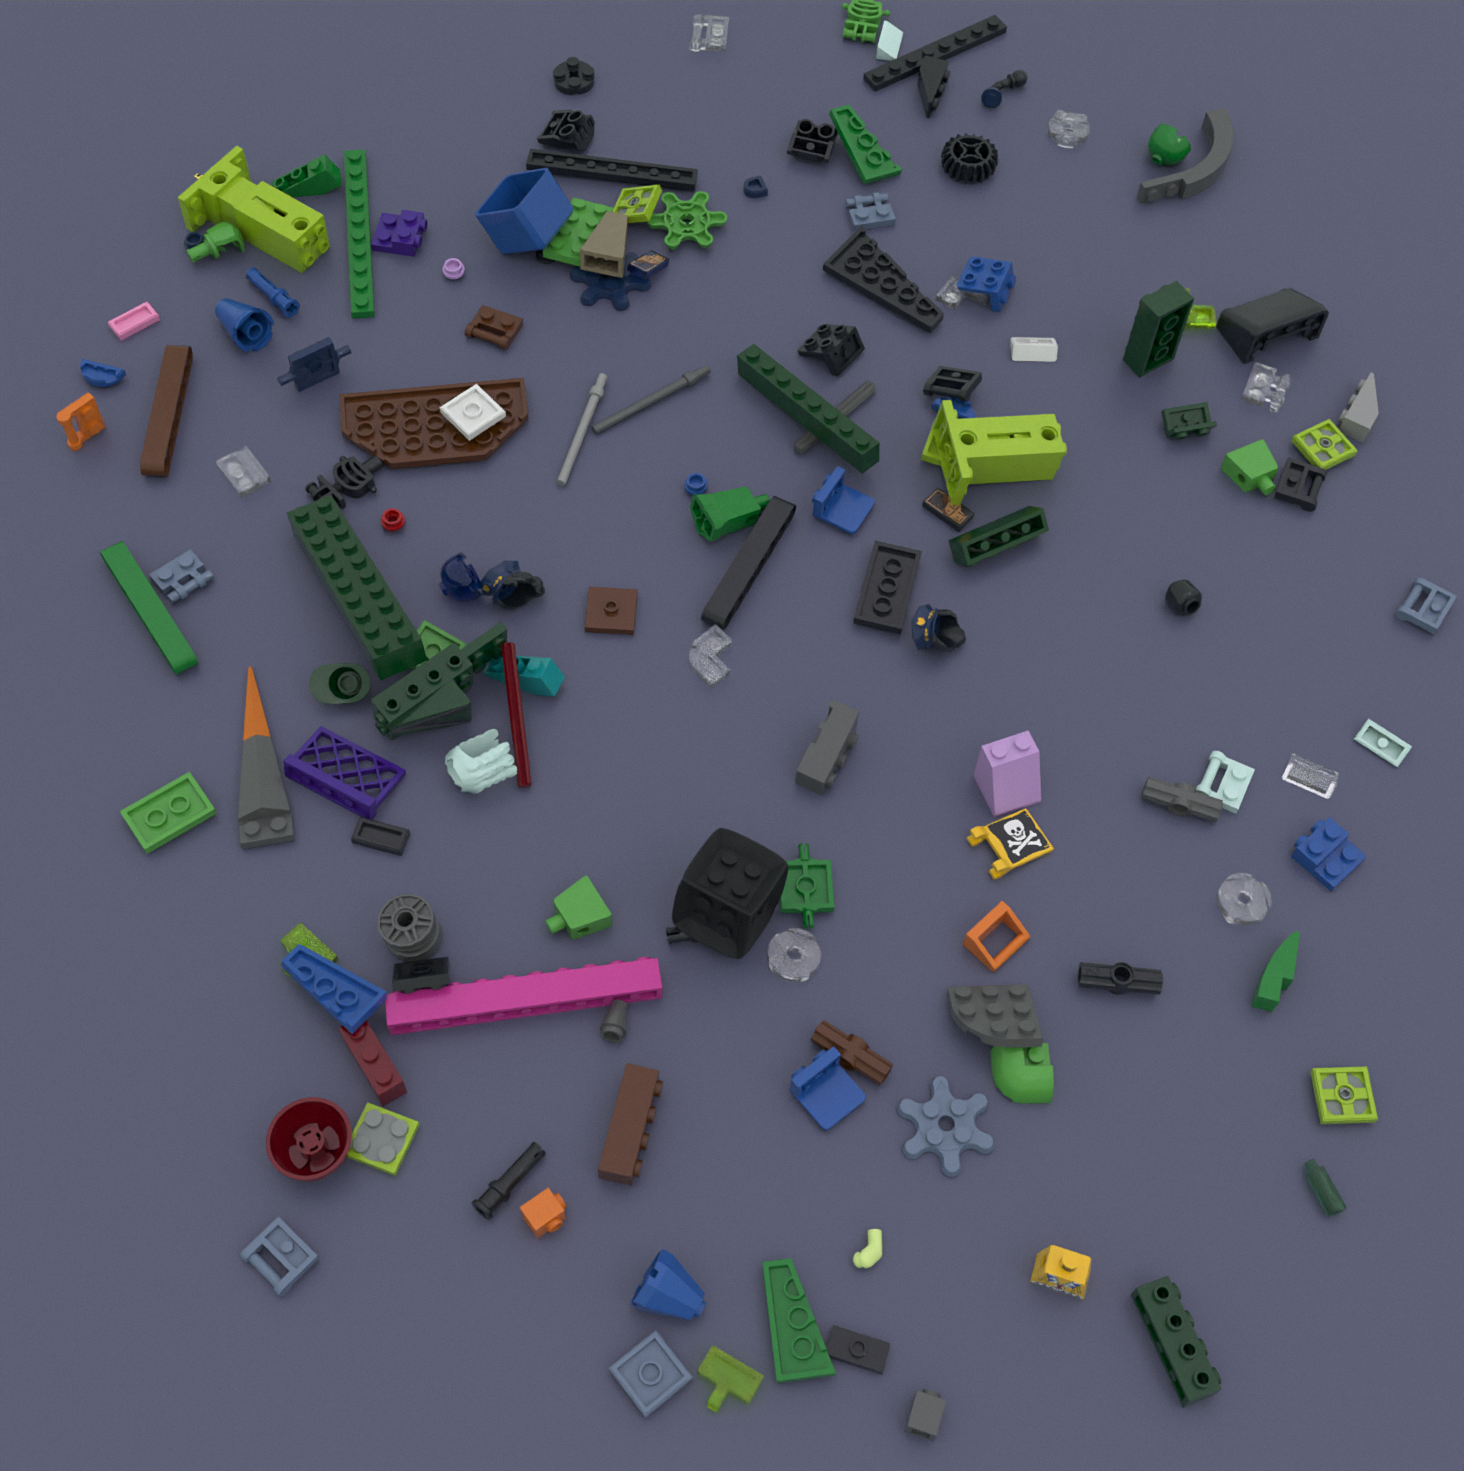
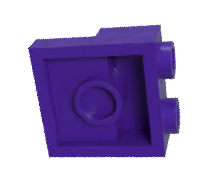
(400, 233)

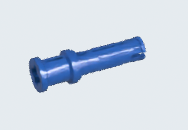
(277, 296)

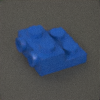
(1328, 853)

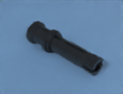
(500, 1190)

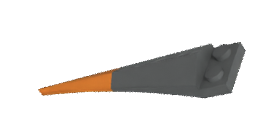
(263, 803)

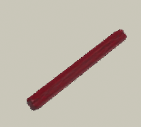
(516, 715)

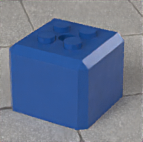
(525, 211)

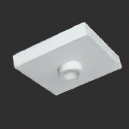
(472, 412)

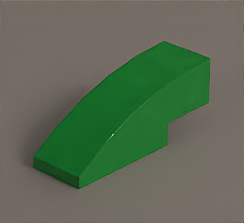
(1277, 974)

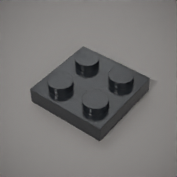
(420, 974)

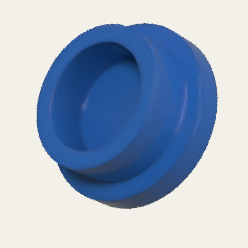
(696, 484)

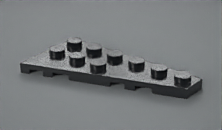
(881, 279)

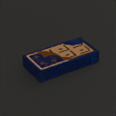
(648, 264)

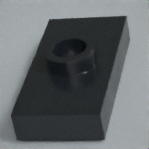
(858, 1349)

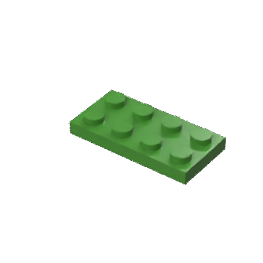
(575, 232)

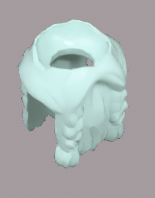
(480, 762)

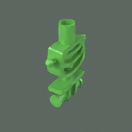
(863, 19)

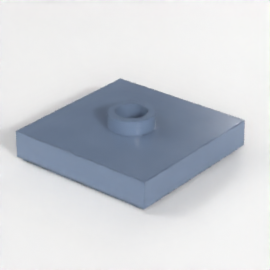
(650, 1374)

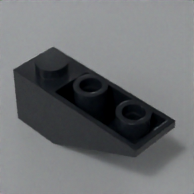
(931, 82)

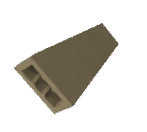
(606, 246)

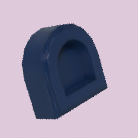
(755, 187)

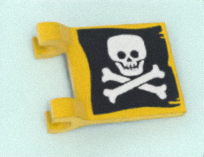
(1013, 839)

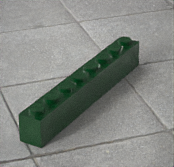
(808, 408)

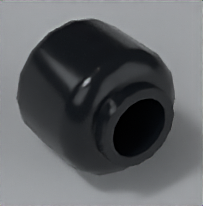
(1183, 597)

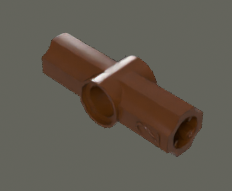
(853, 1051)

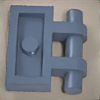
(871, 216)
(179, 571)

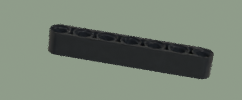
(748, 563)

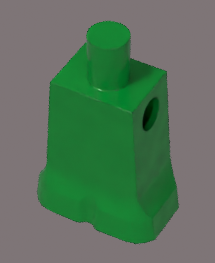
(726, 511)

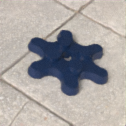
(611, 289)

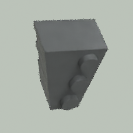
(828, 748)

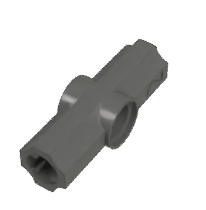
(1182, 799)

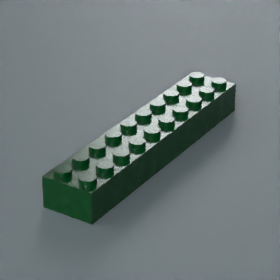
(357, 588)

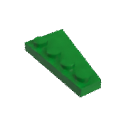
(866, 154)
(794, 1331)

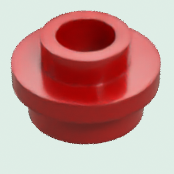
(392, 515)

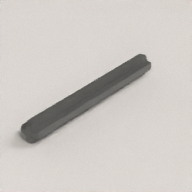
(844, 407)

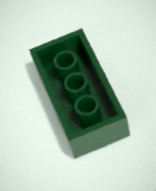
(1158, 328)

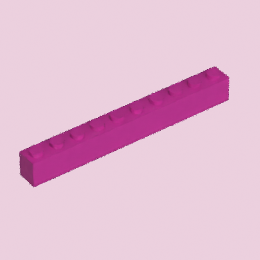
(523, 996)

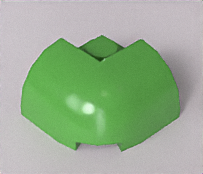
(1023, 1073)

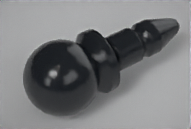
(1017, 79)

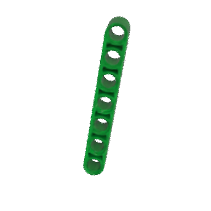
(149, 608)

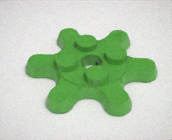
(694, 210)

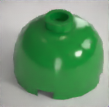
(1167, 146)

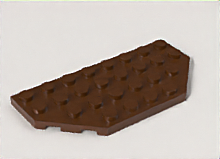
(410, 431)

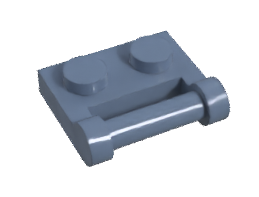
(1433, 609)
(287, 1249)

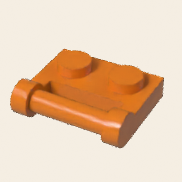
(87, 418)

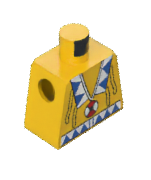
(1062, 1271)

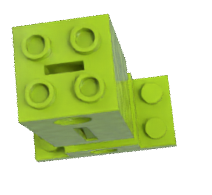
(260, 212)

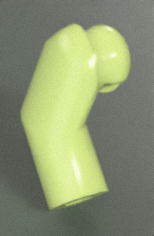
(872, 1252)

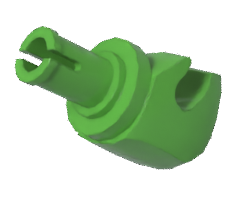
(214, 241)

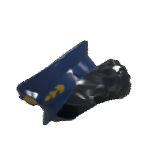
(511, 586)
(936, 629)

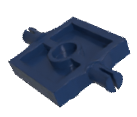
(314, 364)

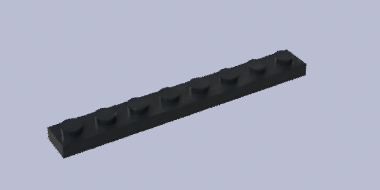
(941, 49)
(613, 169)

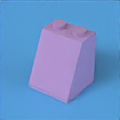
(1009, 774)

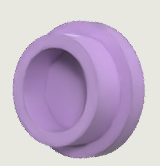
(453, 268)

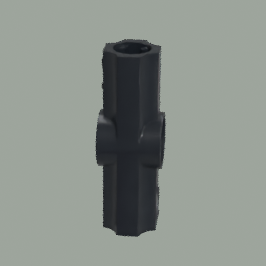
(1136, 979)

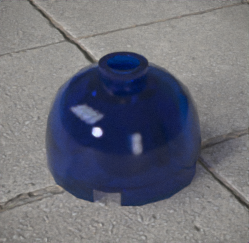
(460, 579)

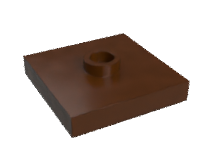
(611, 610)

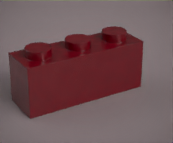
(374, 1063)

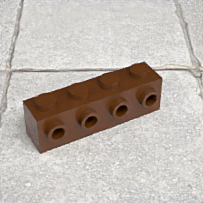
(629, 1124)

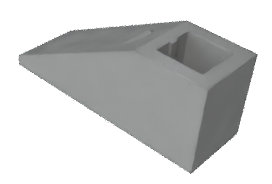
(1362, 412)

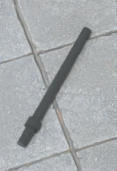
(688, 379)

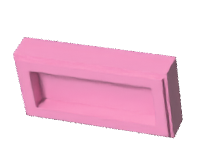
(133, 321)

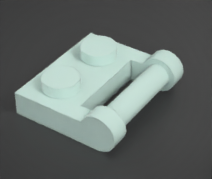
(1233, 782)

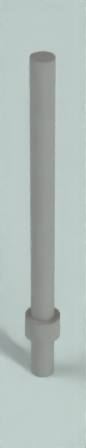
(595, 395)

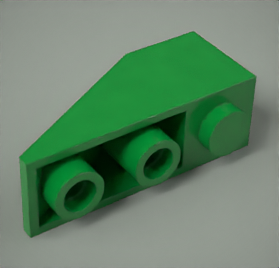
(310, 179)

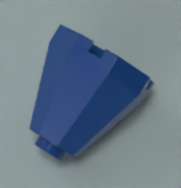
(669, 1290)

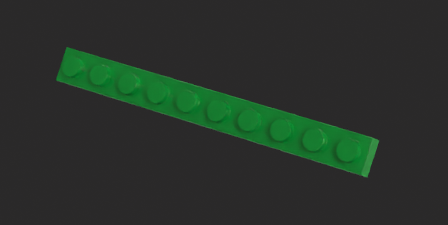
(359, 234)

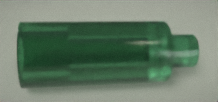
(1324, 1188)

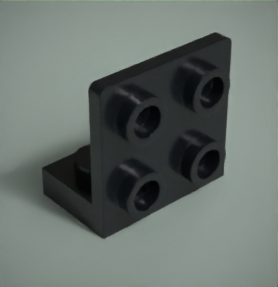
(835, 343)

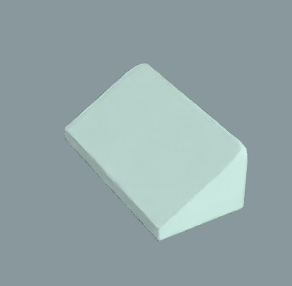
(889, 42)
(1383, 742)

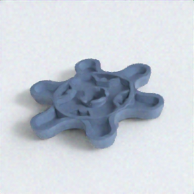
(945, 1144)

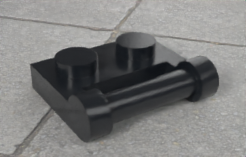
(952, 383)
(1293, 480)

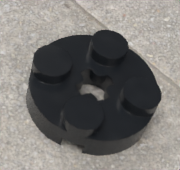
(573, 68)

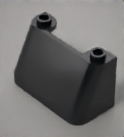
(1270, 319)

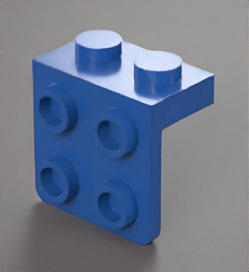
(989, 278)
(841, 504)
(826, 1089)

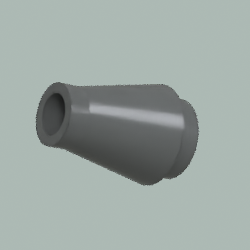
(615, 1022)

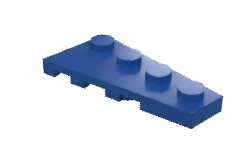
(338, 990)

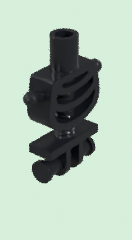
(353, 485)

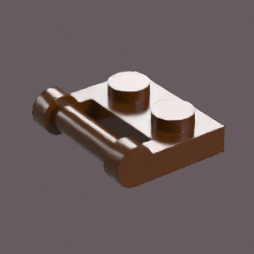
(497, 323)

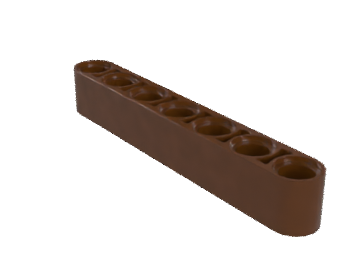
(166, 411)

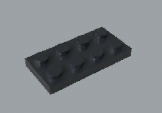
(887, 587)

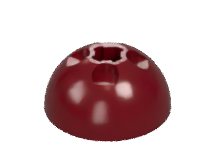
(304, 1127)

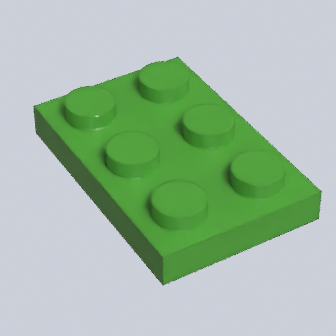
(168, 812)

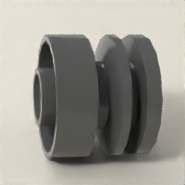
(409, 928)

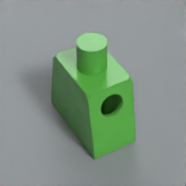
(1251, 467)
(579, 911)

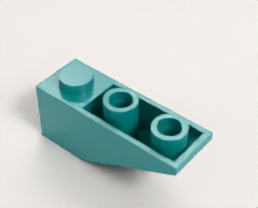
(535, 674)

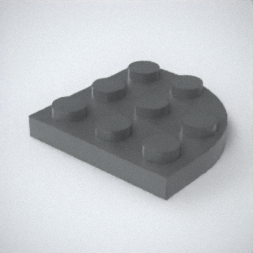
(996, 1014)

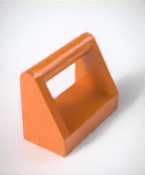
(983, 928)

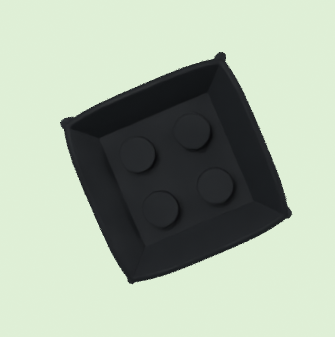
(729, 893)

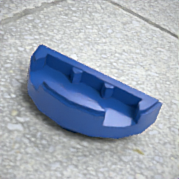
(101, 374)
(963, 409)

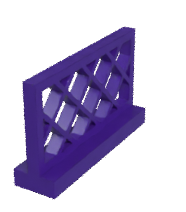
(327, 785)

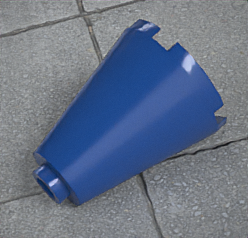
(245, 324)

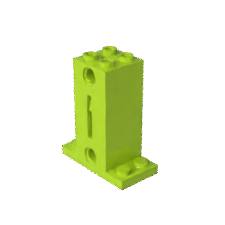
(995, 449)

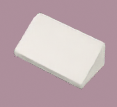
(1033, 349)

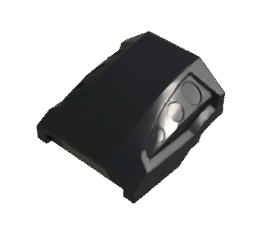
(568, 130)
(812, 141)

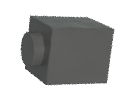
(925, 1414)

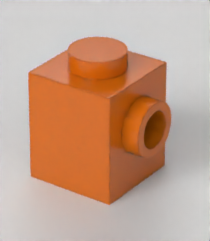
(544, 1212)

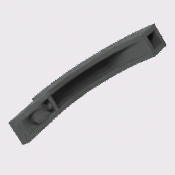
(1193, 181)

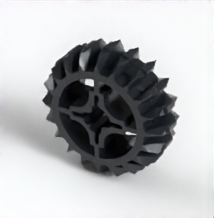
(969, 158)

